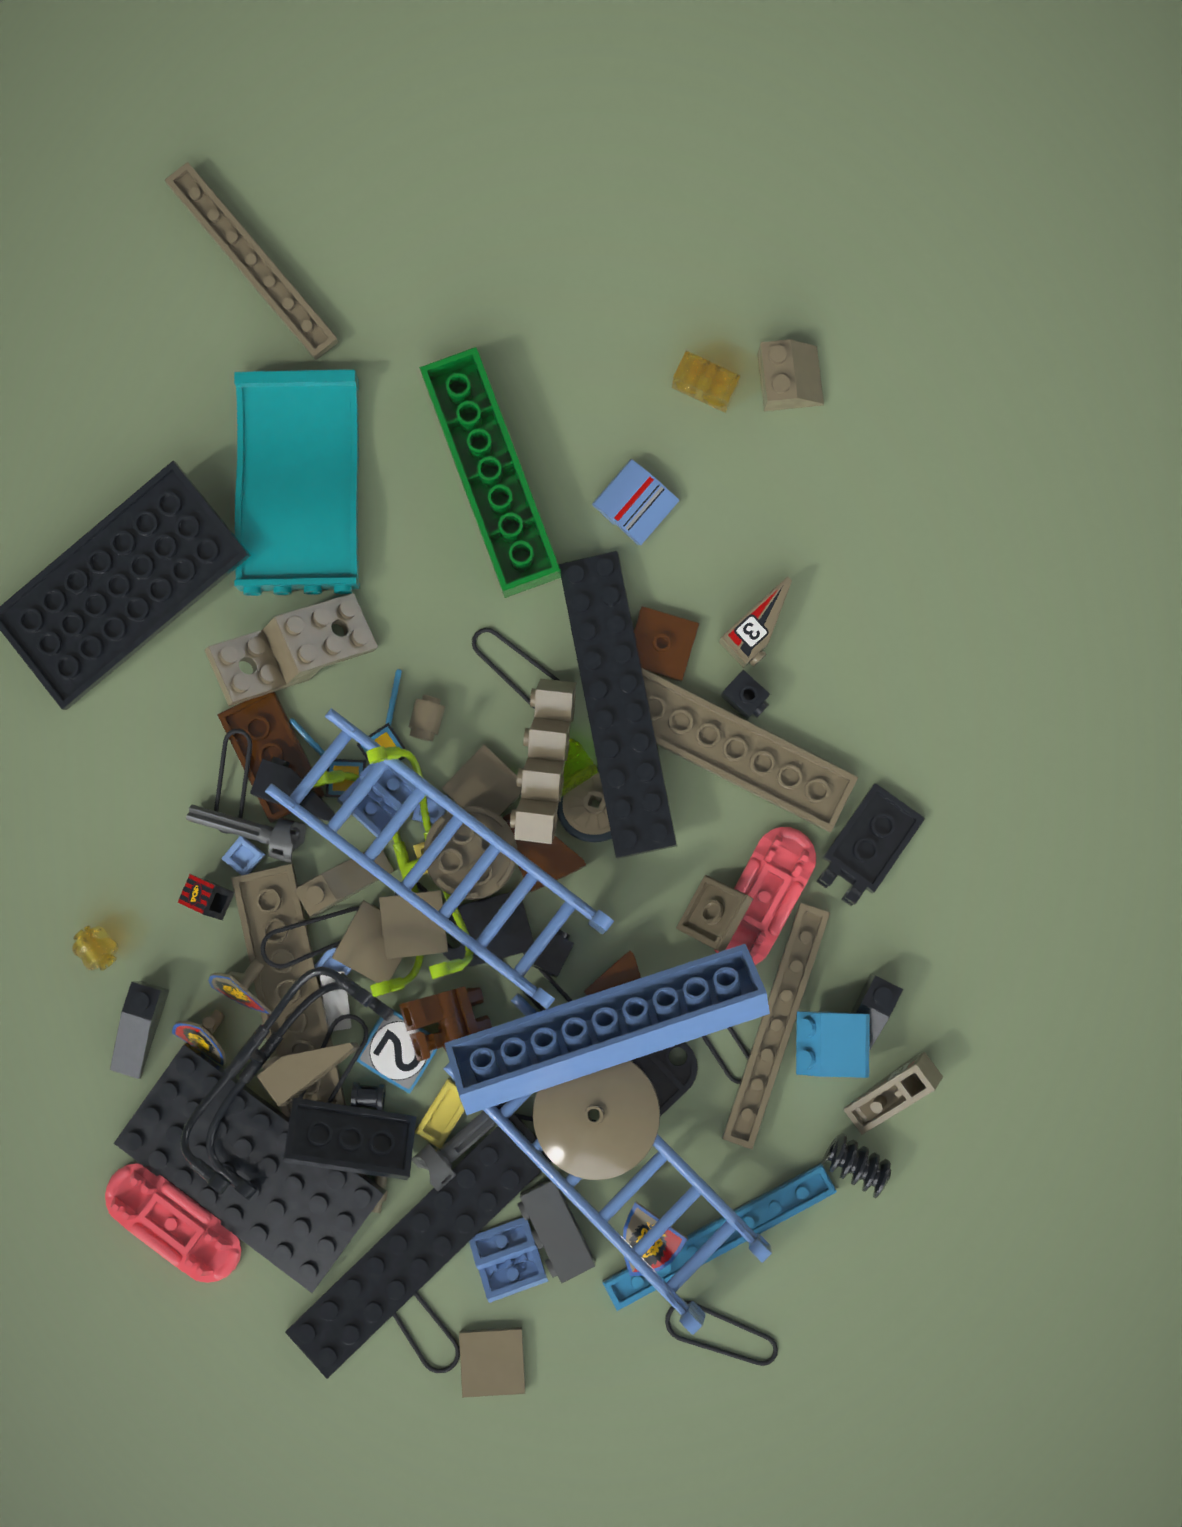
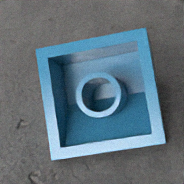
(832, 1044)

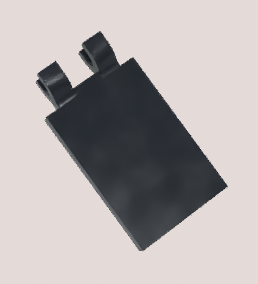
(870, 843)

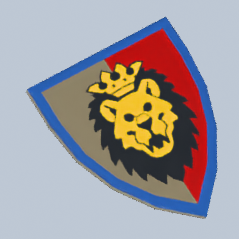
(236, 986)
(201, 1035)
(663, 1250)

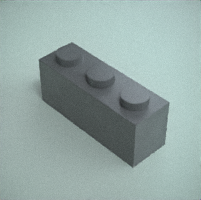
(556, 1231)

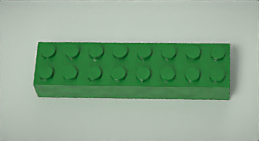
(490, 472)

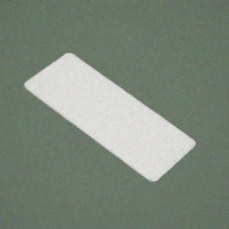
(335, 1004)

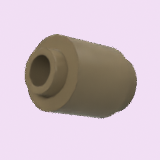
(426, 718)

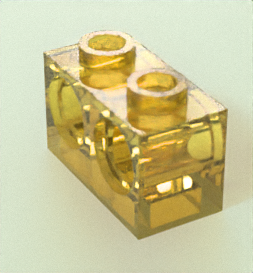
(705, 381)

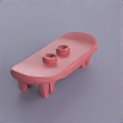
(775, 882)
(172, 1223)

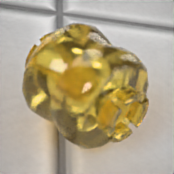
(95, 948)

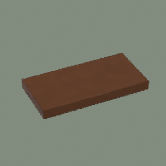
(271, 737)

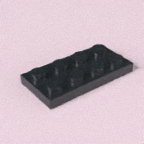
(350, 1139)

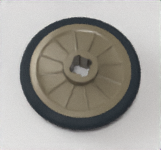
(579, 817)

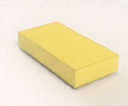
(441, 1115)

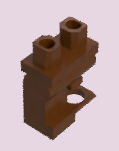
(451, 1011)

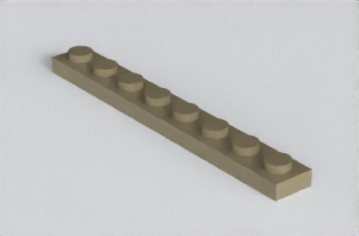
(251, 261)
(776, 1027)

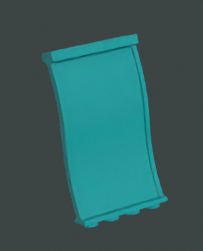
(297, 481)

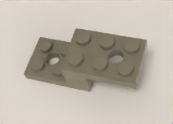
(291, 649)

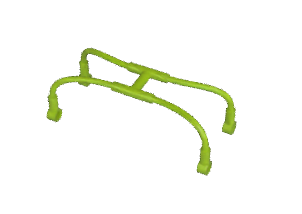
(405, 865)

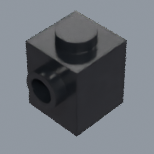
(746, 695)

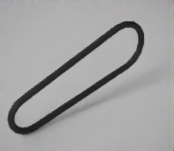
(515, 648)
(296, 925)
(355, 1057)
(444, 1329)
(718, 1350)

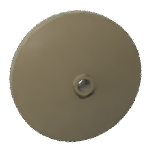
(615, 1141)

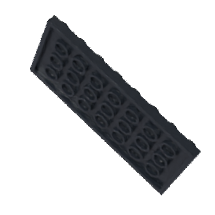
(120, 585)
(299, 1212)

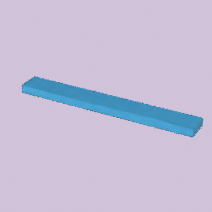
(758, 1214)

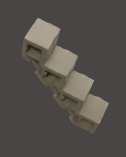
(544, 770)

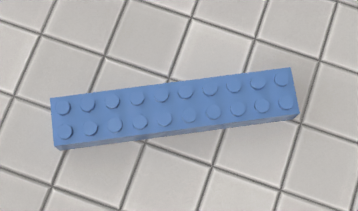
(606, 1028)

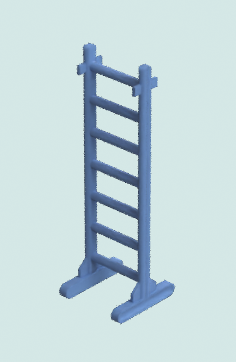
(598, 919)
(691, 1314)

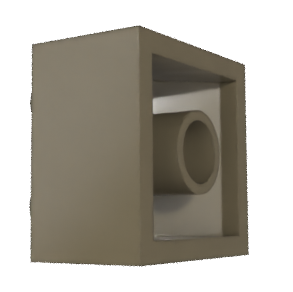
(789, 375)

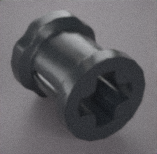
(368, 1096)

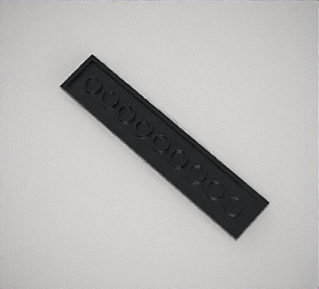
(617, 705)
(414, 1250)

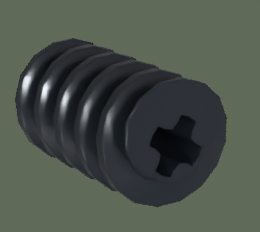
(858, 1163)

